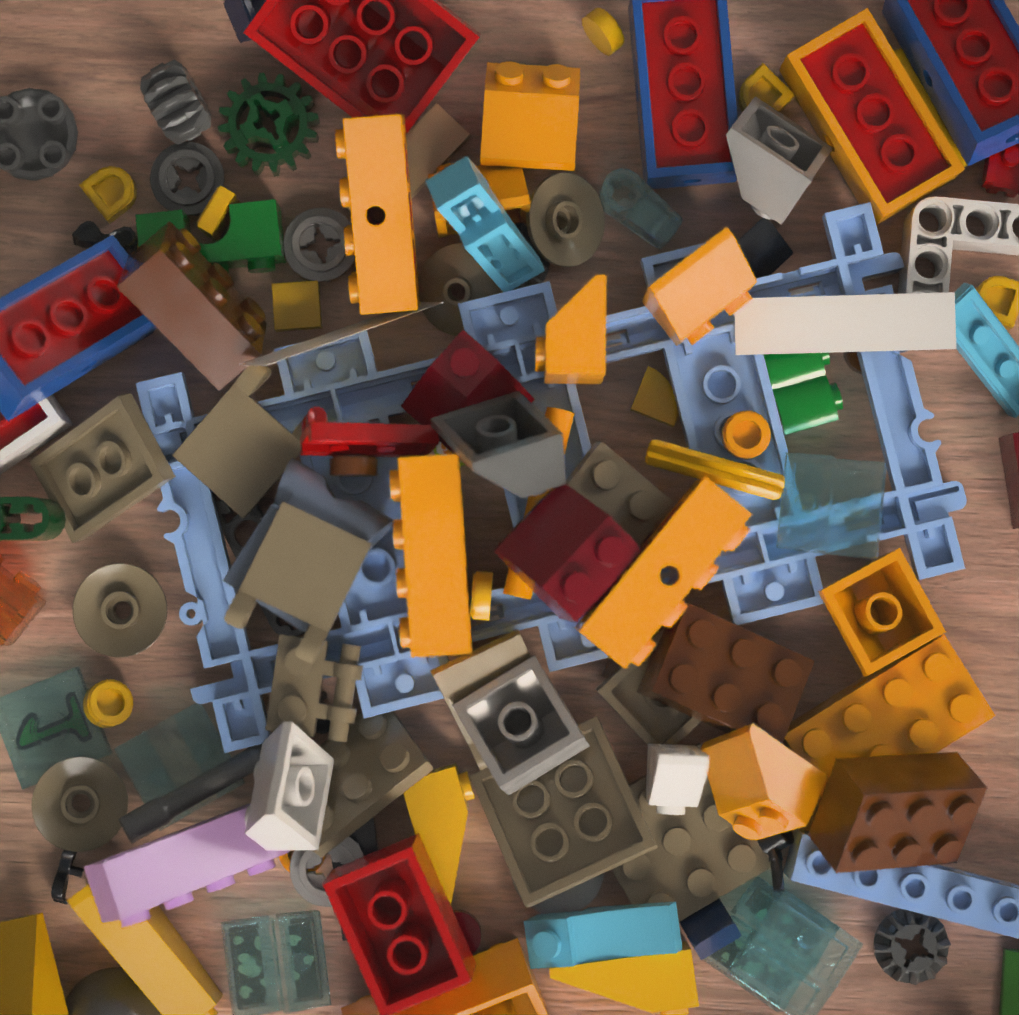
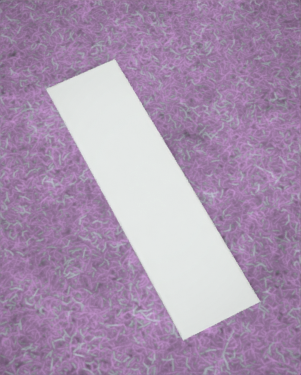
(846, 323)

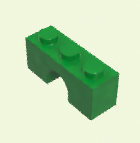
(251, 241)

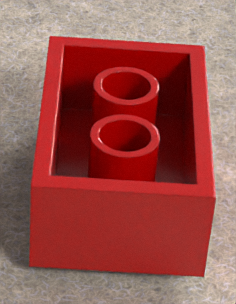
(400, 925)

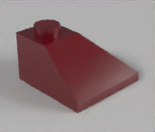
(458, 379)

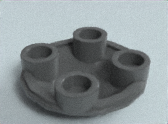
(35, 134)

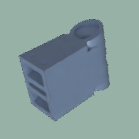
(310, 493)

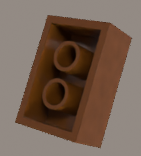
(194, 304)
(725, 674)
(896, 811)

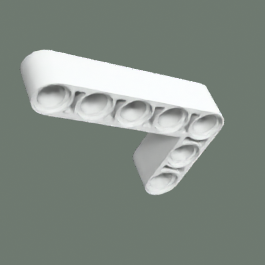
(952, 234)

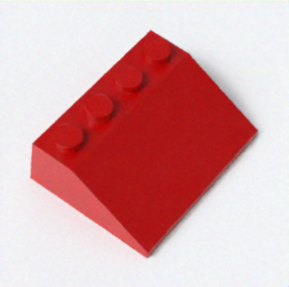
(367, 52)

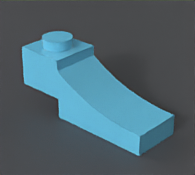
(483, 225)
(602, 934)

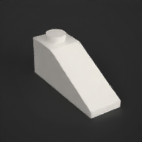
(675, 777)

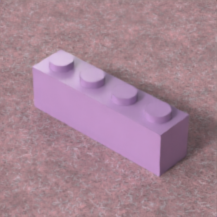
(175, 866)

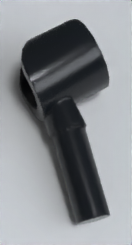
(772, 847)

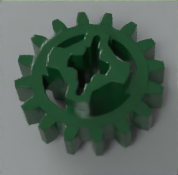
(283, 114)

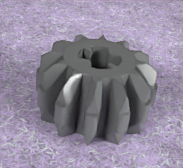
(175, 102)

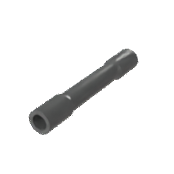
(162, 810)

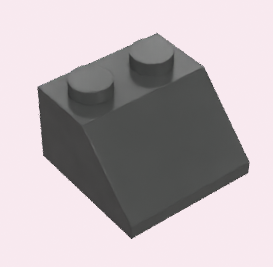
(507, 443)

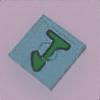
(49, 725)

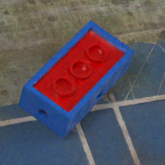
(967, 66)
(683, 91)
(65, 326)

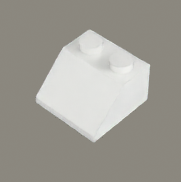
(289, 791)

